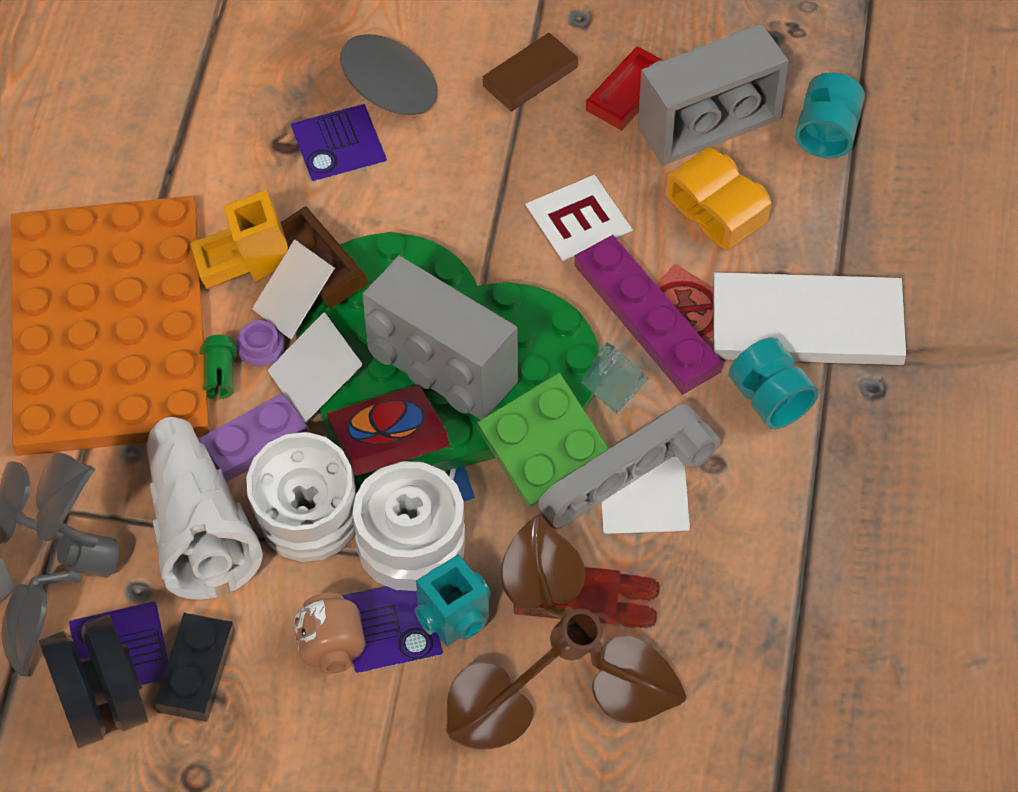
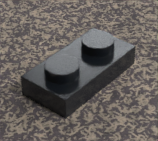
(195, 667)

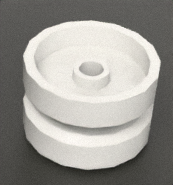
(407, 523)

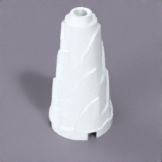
(197, 524)

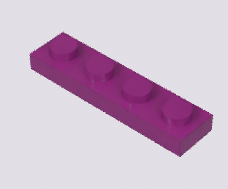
(648, 314)

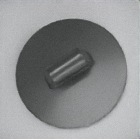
(388, 74)

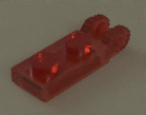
(601, 598)

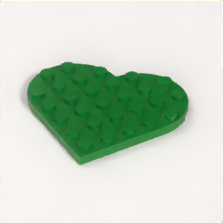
(549, 338)

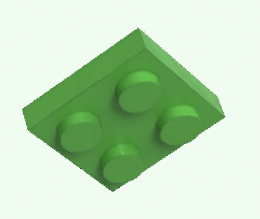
(541, 438)

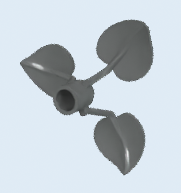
(77, 550)

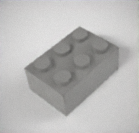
(712, 94)
(441, 338)

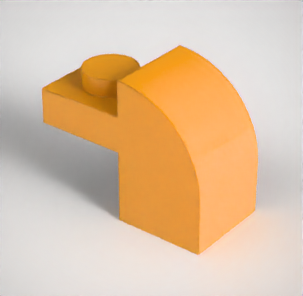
(250, 243)

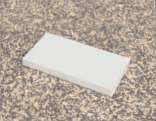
(811, 316)

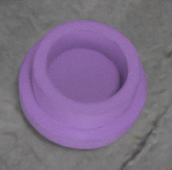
(259, 343)

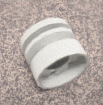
(300, 472)

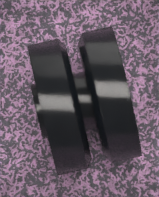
(95, 680)

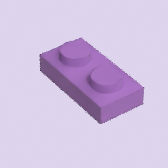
(241, 439)

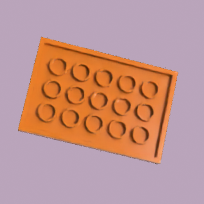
(105, 324)

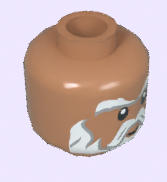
(329, 632)

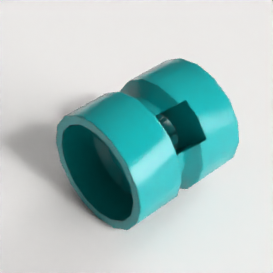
(830, 115)
(773, 383)

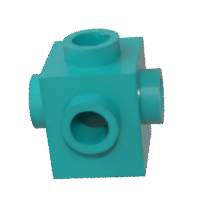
(452, 601)

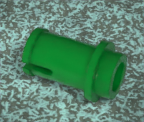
(218, 365)

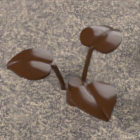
(632, 677)

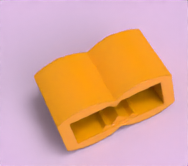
(718, 198)

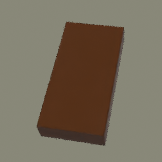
(530, 71)

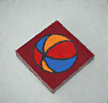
(387, 430)

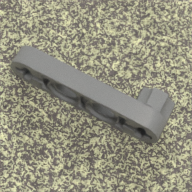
(674, 433)

